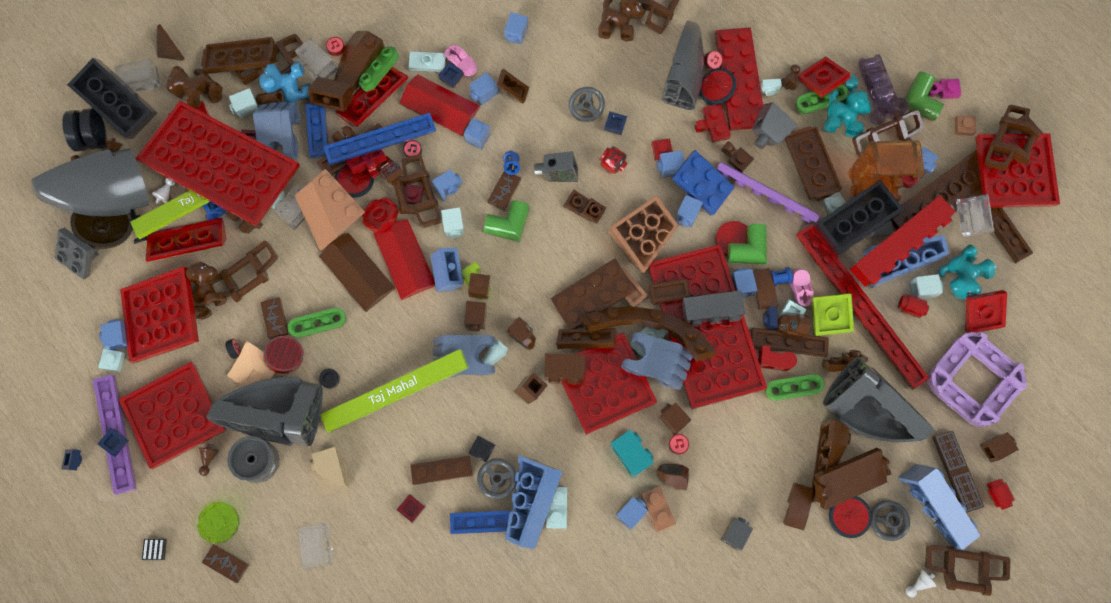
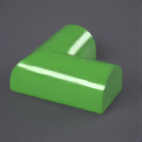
(918, 97)
(509, 227)
(754, 251)

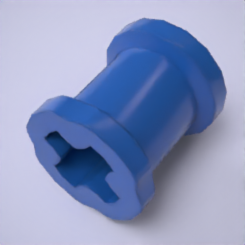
(513, 162)
(782, 276)

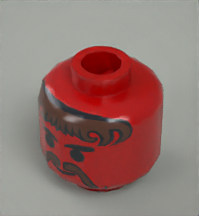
(613, 160)

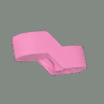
(455, 55)
(801, 287)

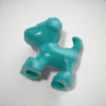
(856, 104)
(968, 272)

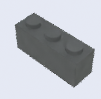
(713, 308)

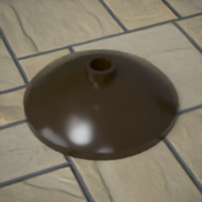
(87, 229)

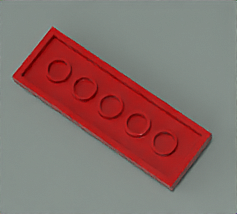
(739, 58)

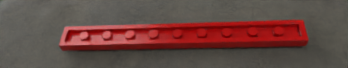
(863, 307)

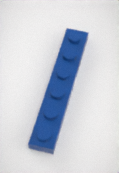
(379, 139)

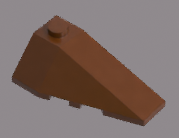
(357, 57)
(831, 446)

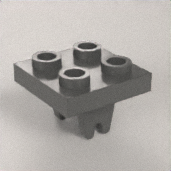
(74, 253)

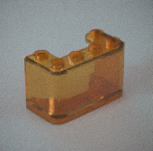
(887, 162)

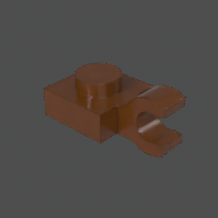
(738, 158)

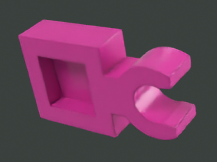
(946, 88)

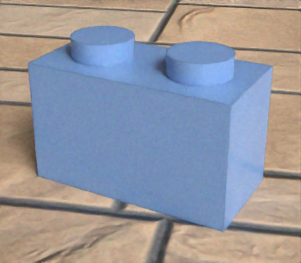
(446, 269)

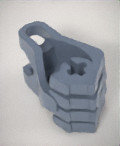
(274, 126)
(471, 347)
(661, 360)

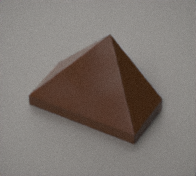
(166, 47)
(512, 86)

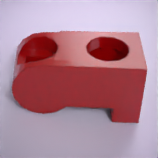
(775, 360)

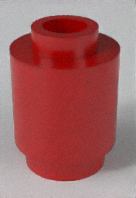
(913, 305)
(1000, 494)

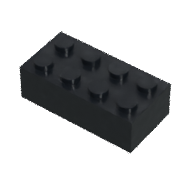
(112, 98)
(859, 218)

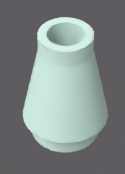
(495, 353)

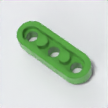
(378, 68)
(812, 103)
(308, 322)
(802, 384)

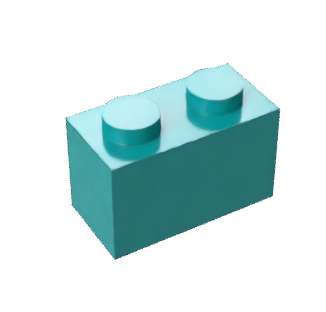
(632, 453)

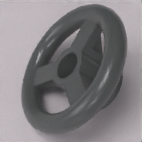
(583, 98)
(486, 468)
(897, 520)

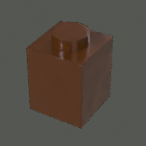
(479, 286)
(475, 315)
(530, 388)
(674, 418)
(999, 447)

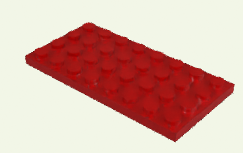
(218, 163)
(735, 366)

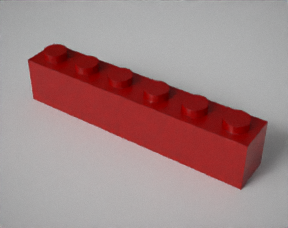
(903, 240)

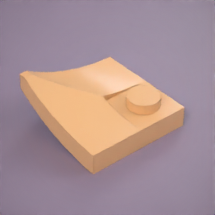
(250, 366)

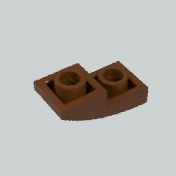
(584, 207)
(766, 291)
(838, 364)
(799, 506)

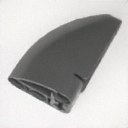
(686, 73)
(94, 185)
(873, 406)
(273, 410)

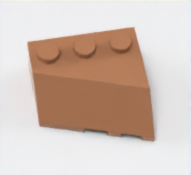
(327, 208)
(644, 233)

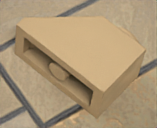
(330, 466)

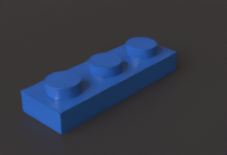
(316, 130)
(479, 522)

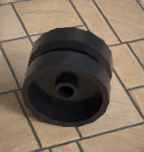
(84, 129)

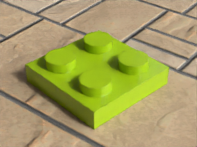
(832, 314)

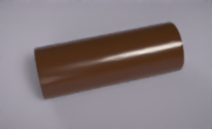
(267, 98)

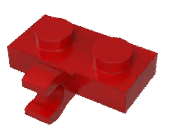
(714, 122)
(367, 161)

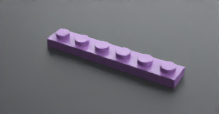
(774, 196)
(112, 417)

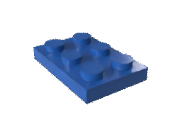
(703, 182)

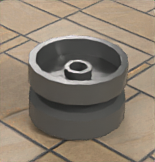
(245, 468)

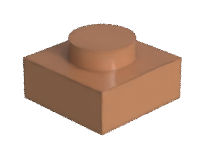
(965, 125)

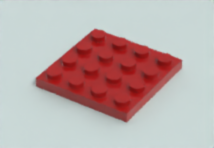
(1020, 183)
(159, 315)
(607, 389)
(170, 415)

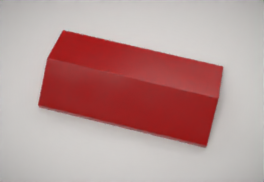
(366, 102)
(443, 105)
(185, 239)
(404, 259)

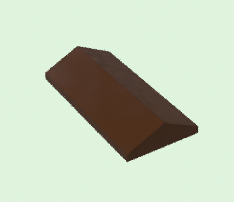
(356, 271)

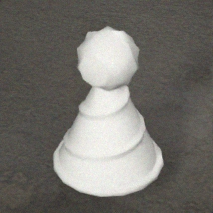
(162, 193)
(923, 582)

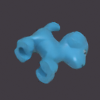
(273, 80)

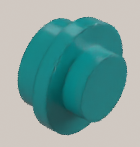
(852, 83)

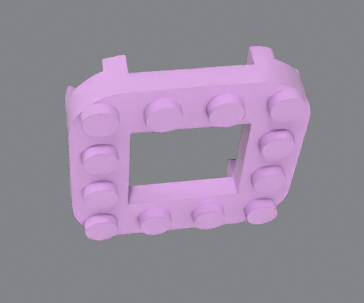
(1011, 374)

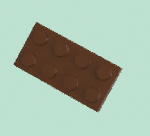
(593, 293)

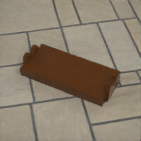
(239, 55)
(813, 163)
(851, 478)

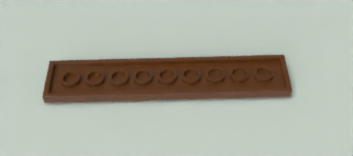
(955, 184)

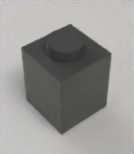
(737, 533)

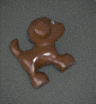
(620, 18)
(181, 85)
(203, 291)

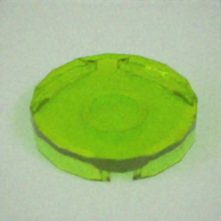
(218, 522)

